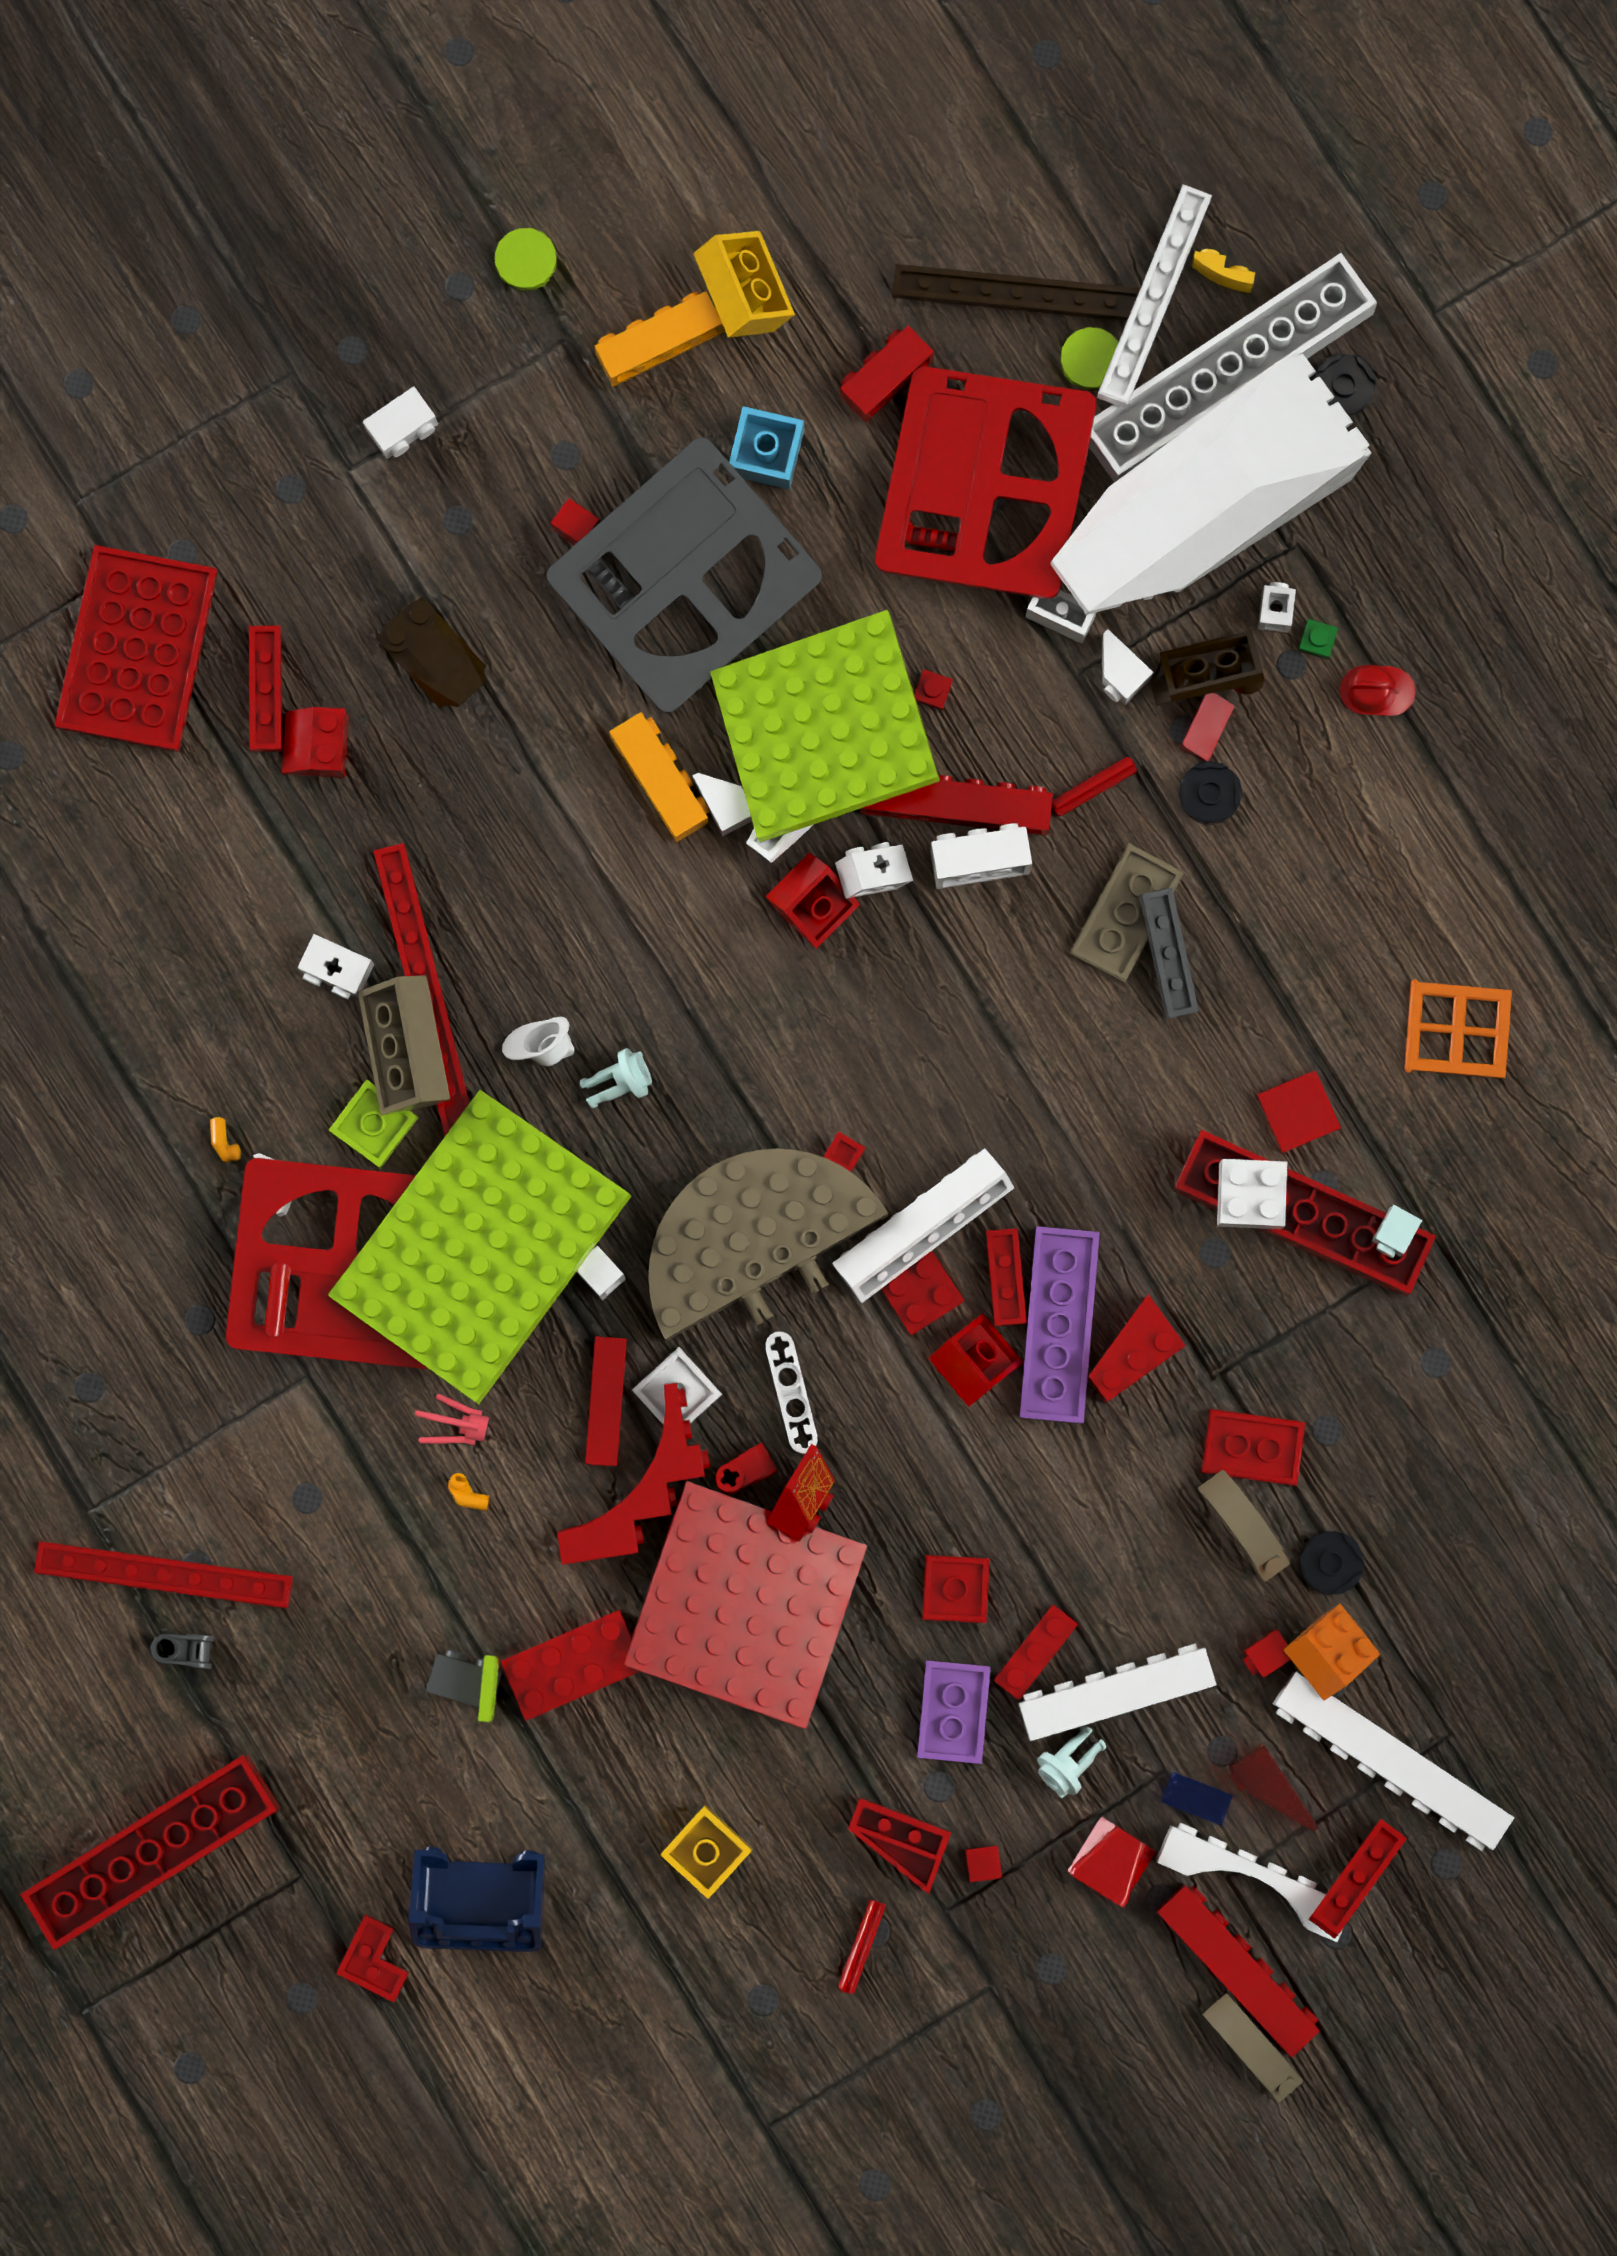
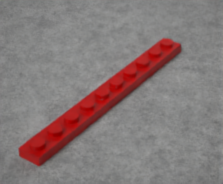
(419, 961)

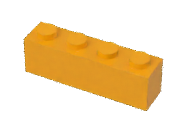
(659, 337)
(659, 777)

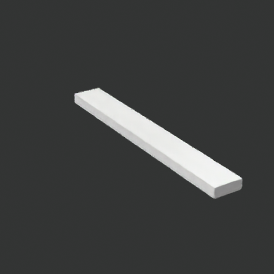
(1154, 296)

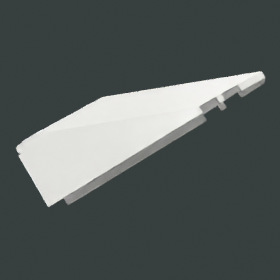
(1214, 490)

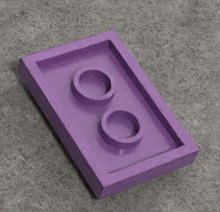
(953, 1712)

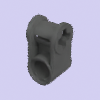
(185, 1650)

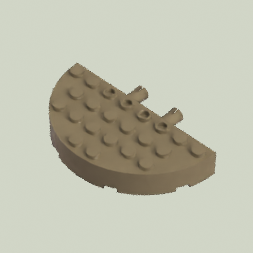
(747, 1228)

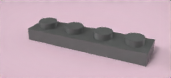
(1168, 953)

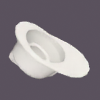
(541, 1041)

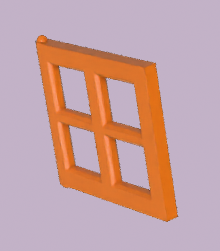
(1458, 1030)

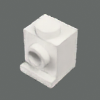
(1285, 597)

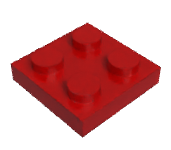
(922, 1294)

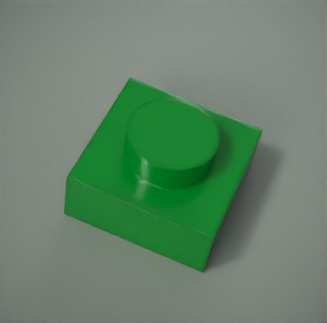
(1318, 639)

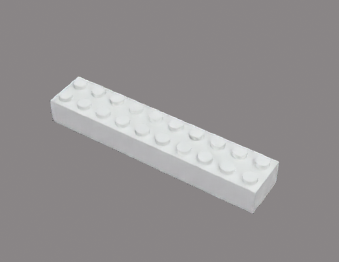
(1294, 321)

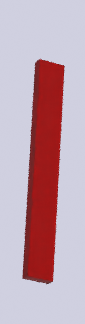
(163, 1574)

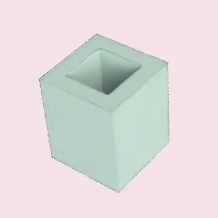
(1396, 1232)

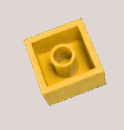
(706, 1851)

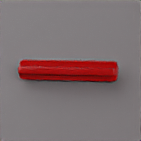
(1093, 786)
(861, 1946)

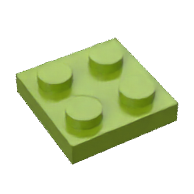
(369, 1132)

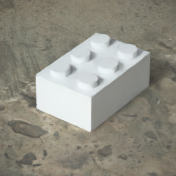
(980, 856)

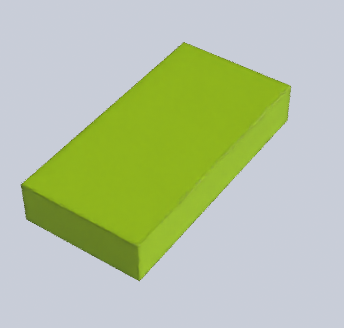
(488, 1688)

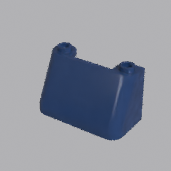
(477, 1903)

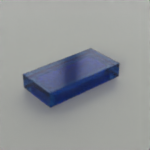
(1196, 1798)

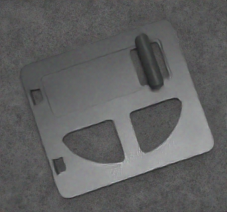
(667, 543)

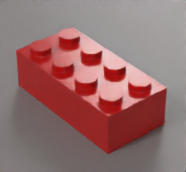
(570, 1665)

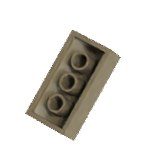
(403, 1044)

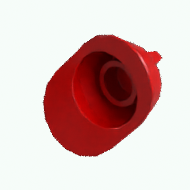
(1377, 690)

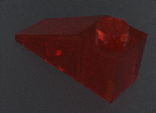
(1266, 1782)

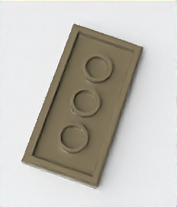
(1116, 925)

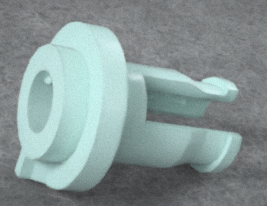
(629, 1073)
(1061, 1771)

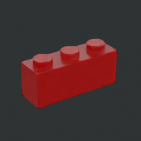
(885, 373)

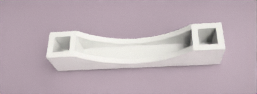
(1193, 1855)

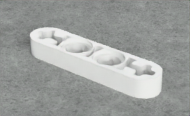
(787, 1393)

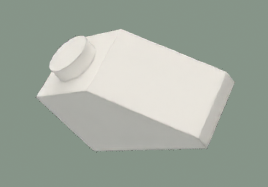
(1121, 670)
(725, 802)

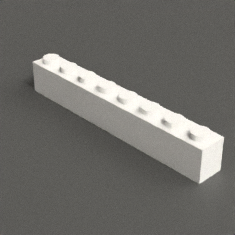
(1393, 1761)

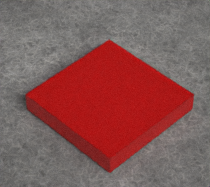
(1298, 1111)
(955, 1589)

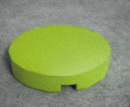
(525, 259)
(1087, 357)

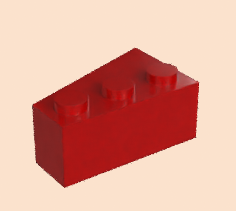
(1136, 1351)
(902, 1840)

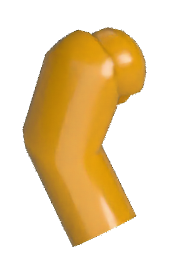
(219, 1141)

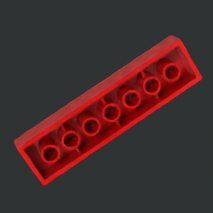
(1315, 1218)
(150, 1851)

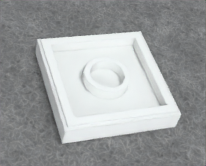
(680, 1369)

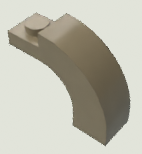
(1244, 1524)
(1253, 2047)

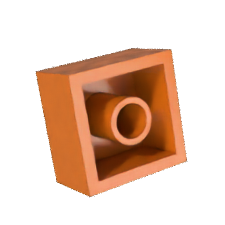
(1332, 1652)

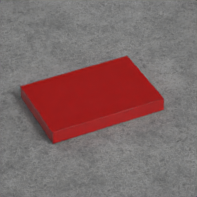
(1253, 1447)

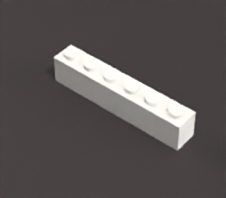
(923, 1225)
(1116, 1694)

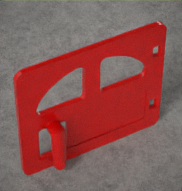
(952, 468)
(322, 1324)

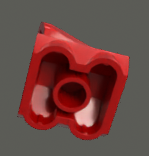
(1111, 1862)

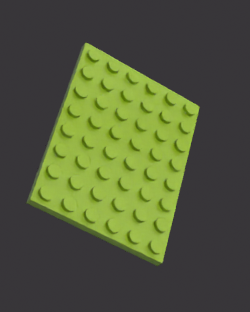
(479, 1246)

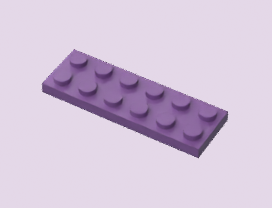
(1059, 1325)

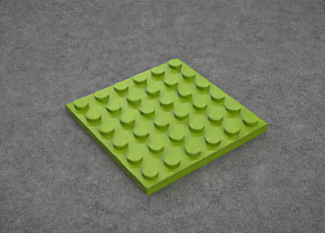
(824, 726)

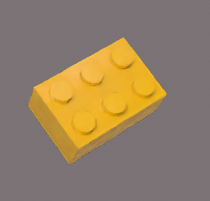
(744, 283)

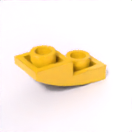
(1211, 265)

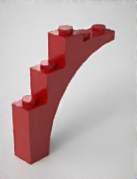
(674, 1461)

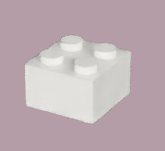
(1252, 1194)

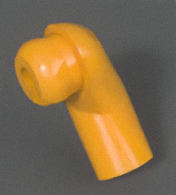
(464, 1494)

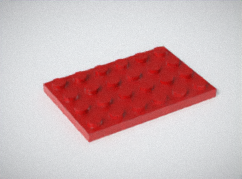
(136, 648)

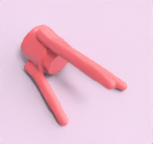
(472, 1426)

